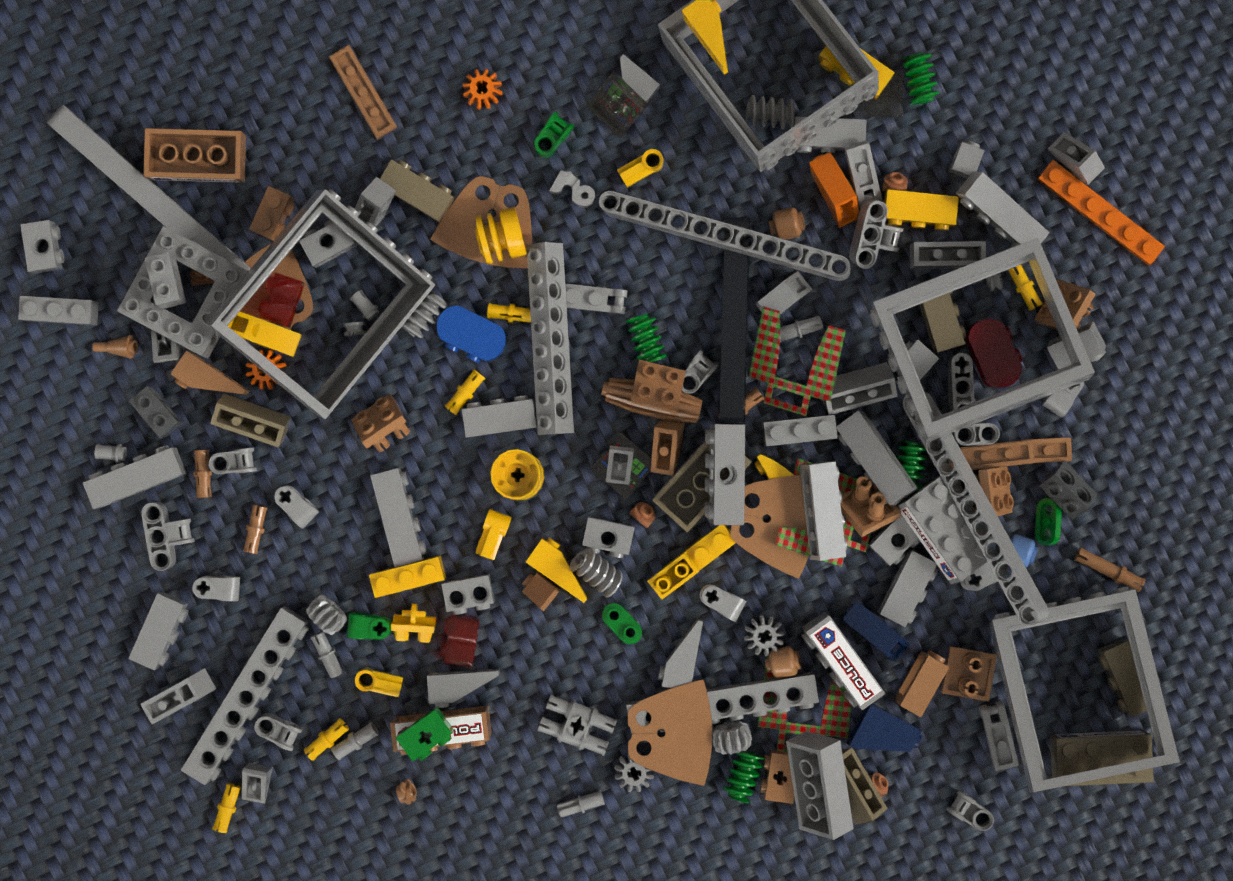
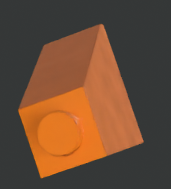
(835, 189)

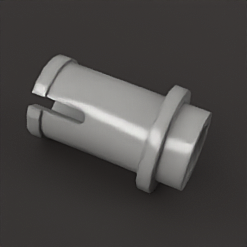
(364, 305)
(108, 452)

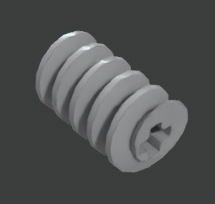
(770, 112)
(424, 314)
(597, 571)

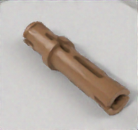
(1109, 569)

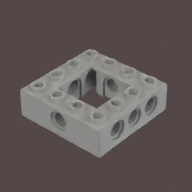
(140, 302)
(725, 495)

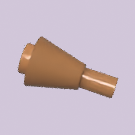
(123, 346)

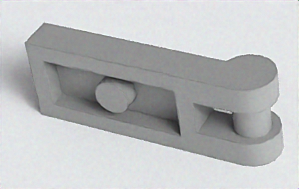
(862, 171)
(595, 298)
(999, 736)

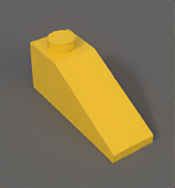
(705, 23)
(553, 564)

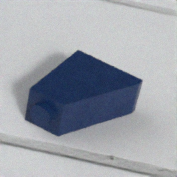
(875, 631)
(883, 731)

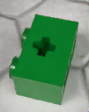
(432, 722)

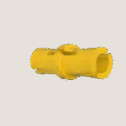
(1025, 287)
(509, 313)
(465, 392)
(326, 739)
(226, 807)

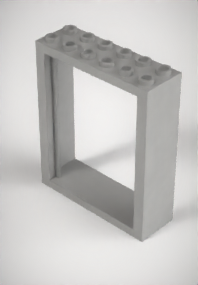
(836, 38)
(375, 339)
(908, 381)
(1018, 703)

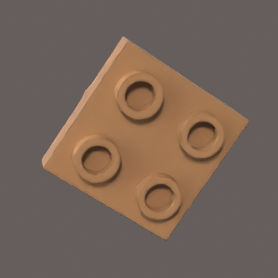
(1077, 301)
(380, 421)
(996, 487)
(867, 508)
(969, 673)

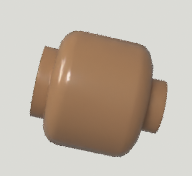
(787, 223)
(783, 662)

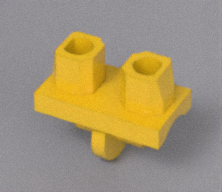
(413, 621)

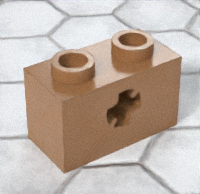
(777, 790)

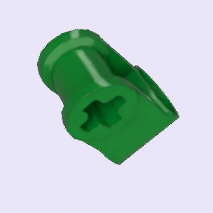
(555, 132)
(365, 626)

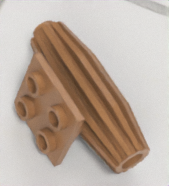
(654, 393)

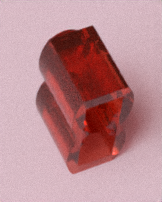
(281, 299)
(461, 640)

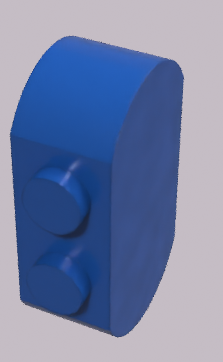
(471, 334)

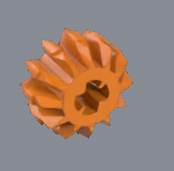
(473, 91)
(259, 377)

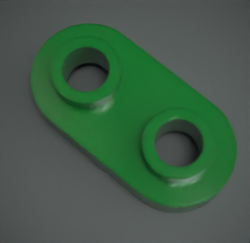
(1046, 521)
(622, 623)

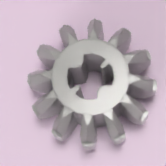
(326, 614)
(766, 643)
(731, 737)
(628, 778)

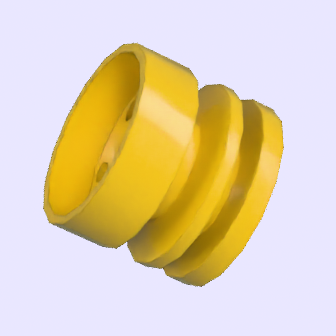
(500, 235)
(507, 465)

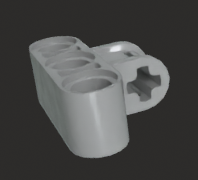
(882, 237)
(174, 534)

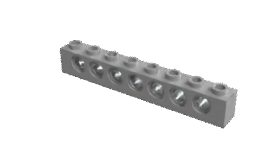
(550, 338)
(756, 689)
(196, 764)

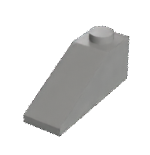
(681, 662)
(451, 686)
(178, 696)

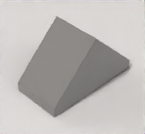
(164, 348)
(619, 465)
(255, 782)

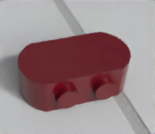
(994, 353)

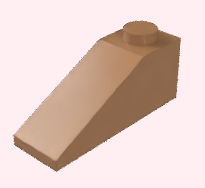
(199, 374)

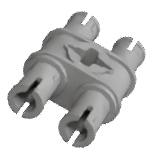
(572, 712)

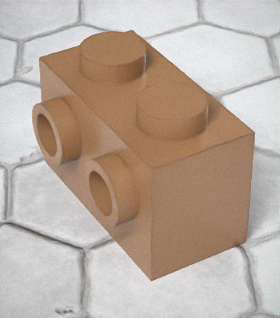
(272, 213)

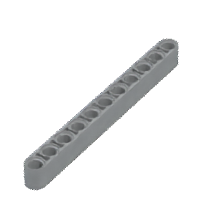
(135, 183)
(733, 243)
(976, 519)

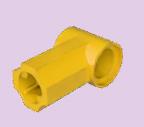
(638, 169)
(494, 530)
(382, 682)

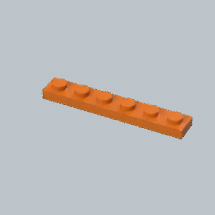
(1100, 212)

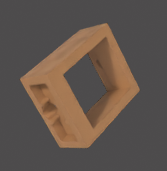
(921, 682)

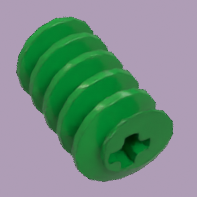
(920, 78)
(646, 338)
(911, 460)
(743, 776)

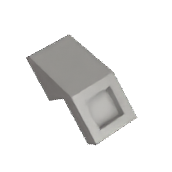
(785, 294)

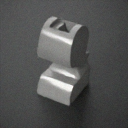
(582, 196)

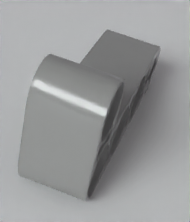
(956, 399)

